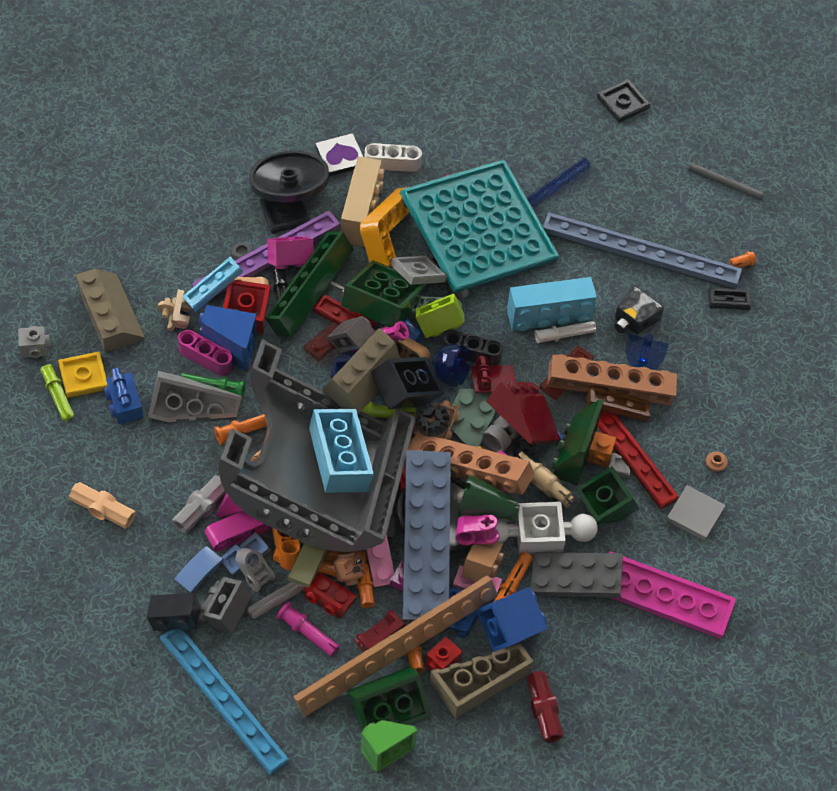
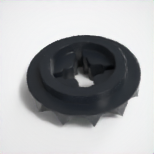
(436, 427)

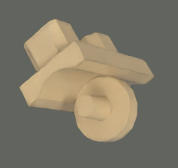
(173, 309)

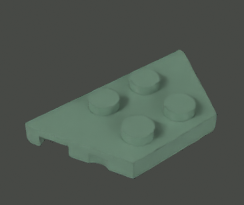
(474, 417)

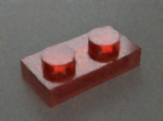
(320, 345)

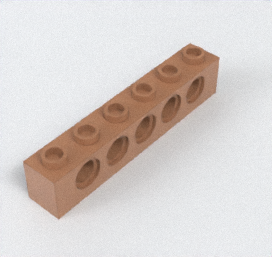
(580, 380)
(492, 467)

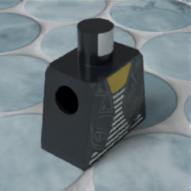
(637, 311)

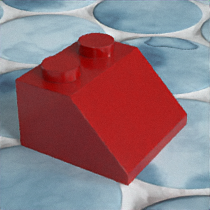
(249, 298)

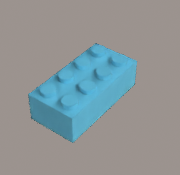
(551, 304)
(340, 450)

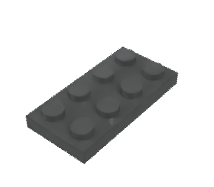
(577, 574)

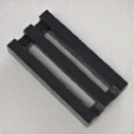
(729, 301)

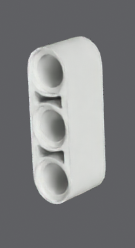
(395, 156)

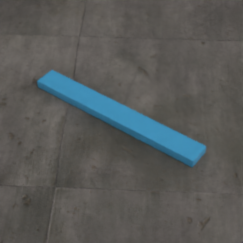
(225, 700)

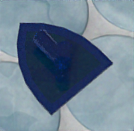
(645, 351)

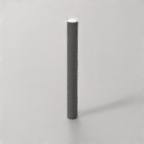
(725, 180)

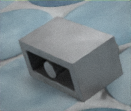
(351, 334)

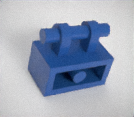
(124, 397)

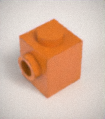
(601, 449)

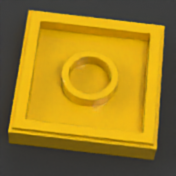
(82, 374)

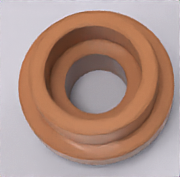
(716, 466)

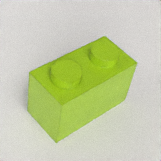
(440, 316)

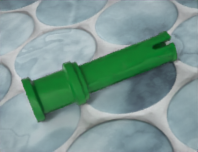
(224, 383)

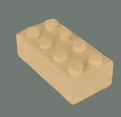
(361, 197)

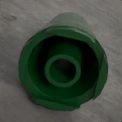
(484, 499)

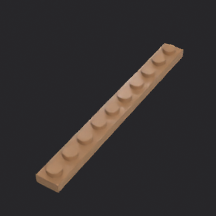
(395, 646)

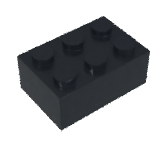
(407, 382)

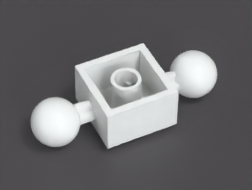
(542, 528)

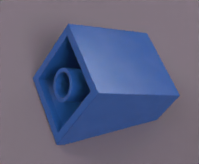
(232, 331)
(512, 619)

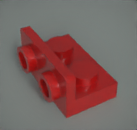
(329, 595)

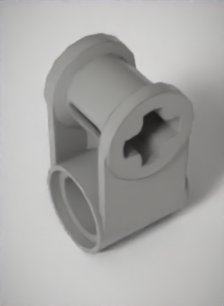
(257, 571)

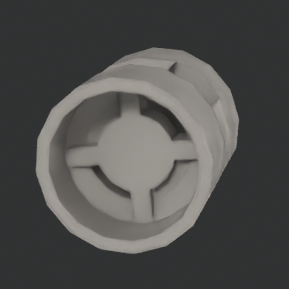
(500, 435)

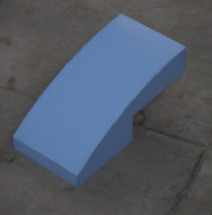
(254, 542)
(198, 568)

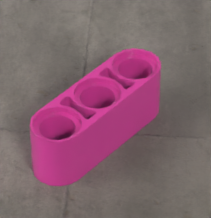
(200, 345)
(233, 530)

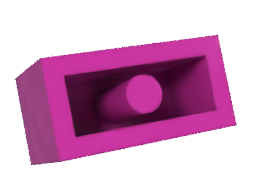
(289, 251)

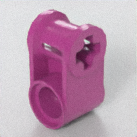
(475, 530)

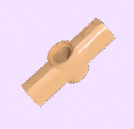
(102, 505)

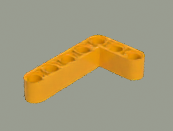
(378, 224)

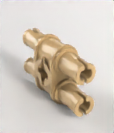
(548, 482)

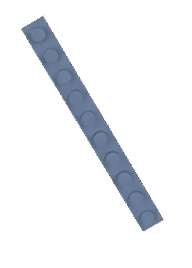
(642, 250)

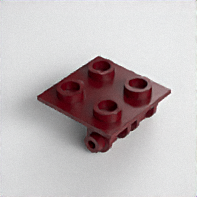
(488, 377)

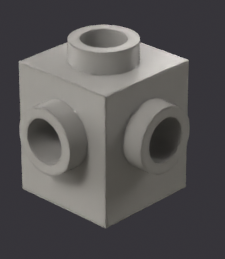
(33, 342)

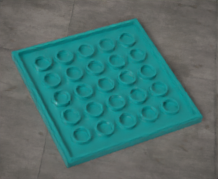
(479, 225)

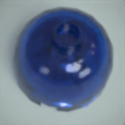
(450, 360)

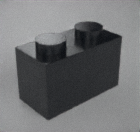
(173, 612)

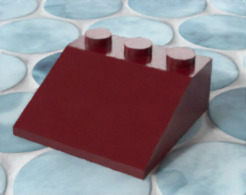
(525, 411)

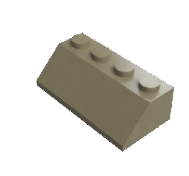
(109, 309)
(354, 383)

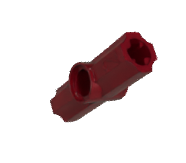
(544, 706)

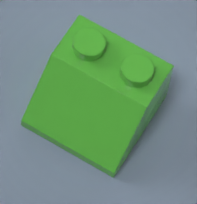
(387, 742)

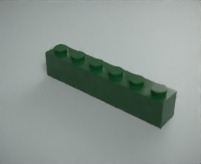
(309, 284)

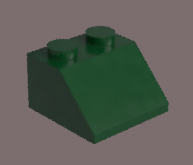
(607, 497)

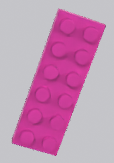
(675, 598)

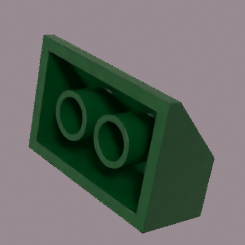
(391, 699)

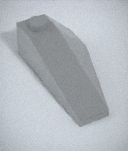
(188, 399)

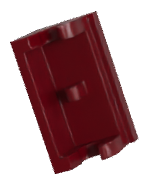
(380, 631)

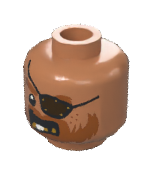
(349, 568)

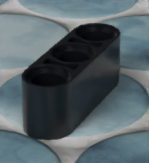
(482, 345)

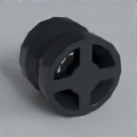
(520, 445)

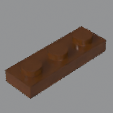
(620, 403)

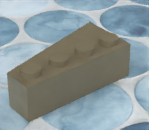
(477, 680)

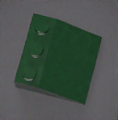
(381, 294)
(576, 446)

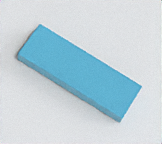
(213, 284)

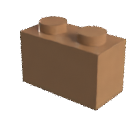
(483, 561)

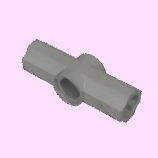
(199, 505)

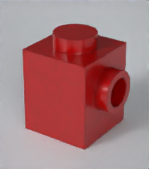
(443, 655)

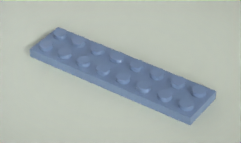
(426, 532)

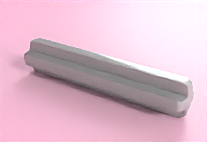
(274, 599)

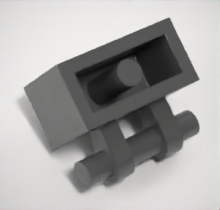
(225, 604)

